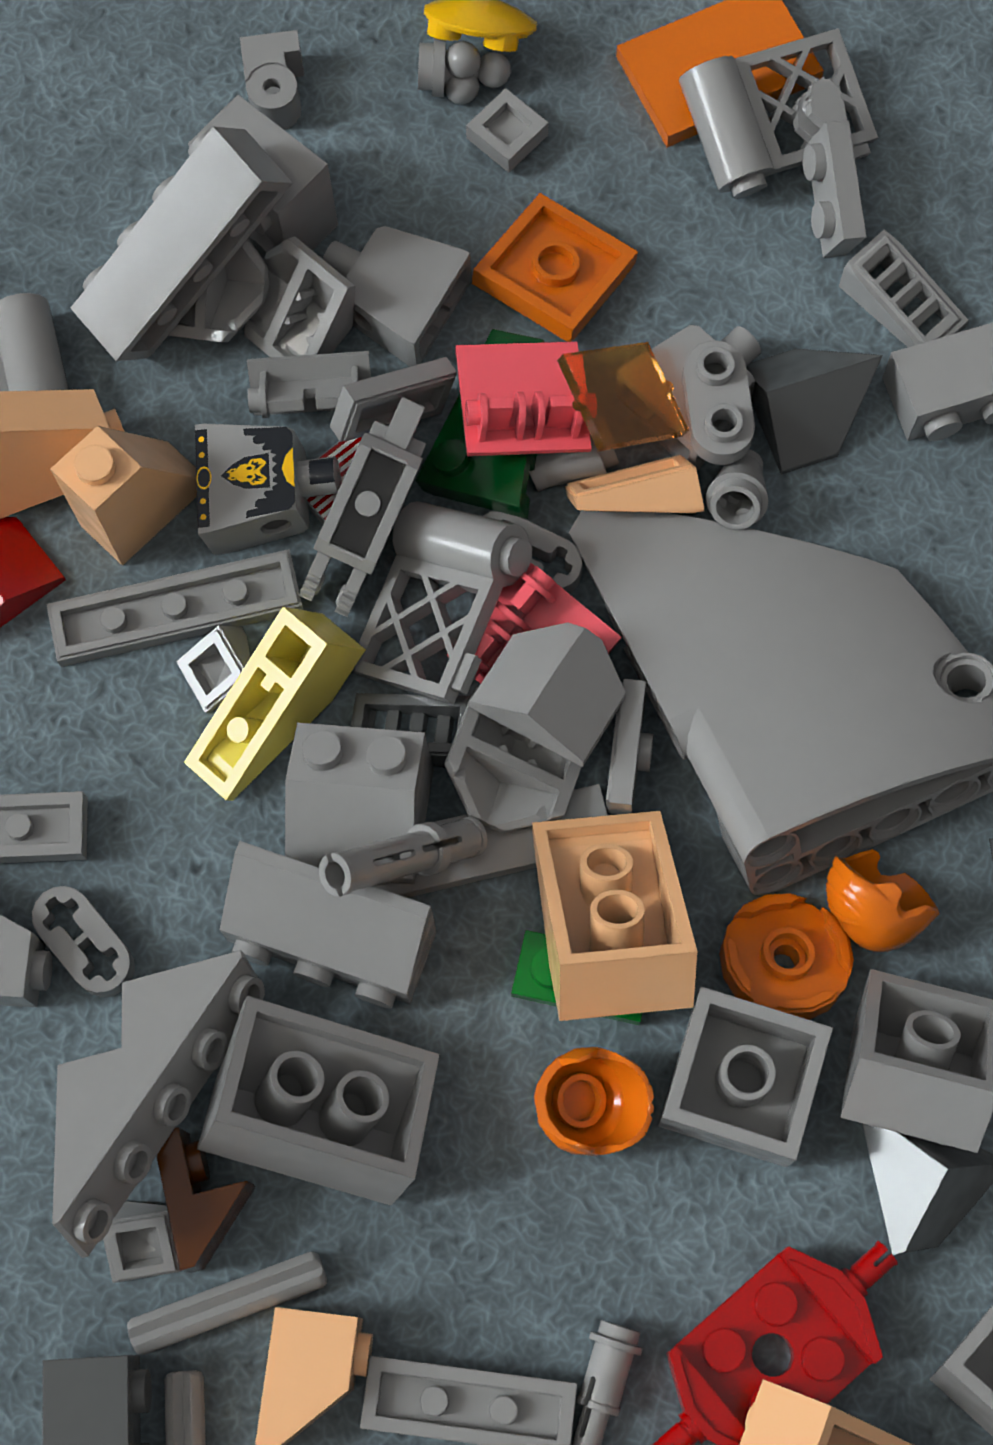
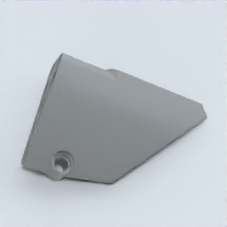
(794, 685)

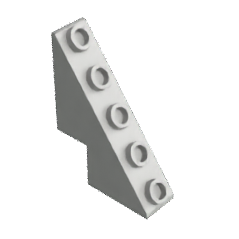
(128, 1100)

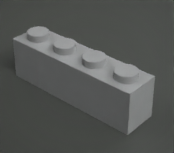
(180, 242)
(942, 383)

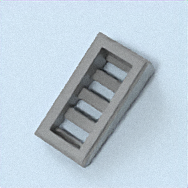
(900, 267)

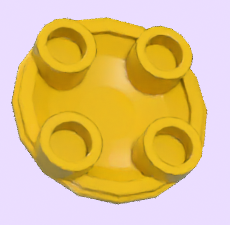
(492, 19)

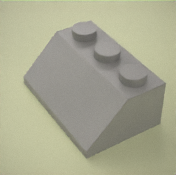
(359, 938)
(320, 1102)

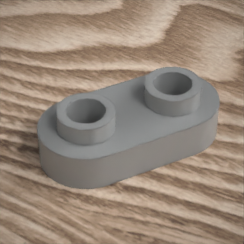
(718, 398)

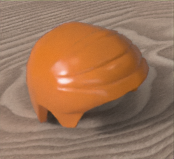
(876, 908)
(594, 1102)

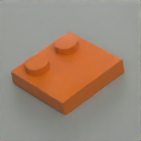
(554, 267)

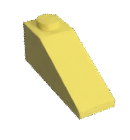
(283, 683)

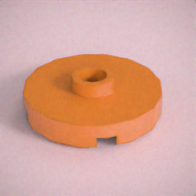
(795, 929)

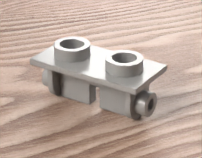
(302, 381)

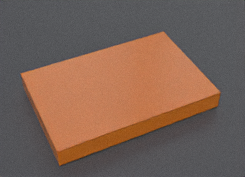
(725, 29)

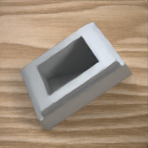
(215, 664)
(140, 1242)

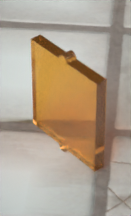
(622, 396)

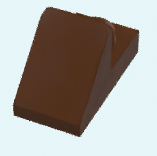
(196, 1217)

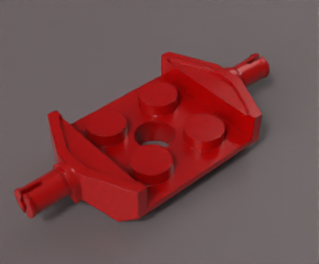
(806, 1304)

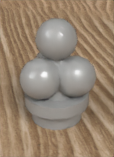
(459, 70)

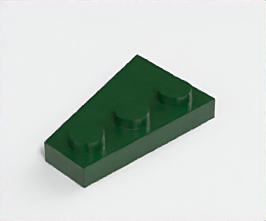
(481, 481)

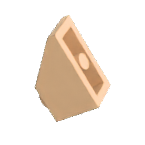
(308, 1370)

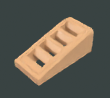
(656, 486)

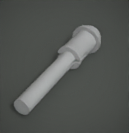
(605, 1380)

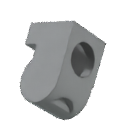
(270, 72)

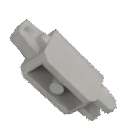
(368, 503)

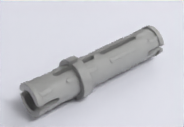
(356, 870)

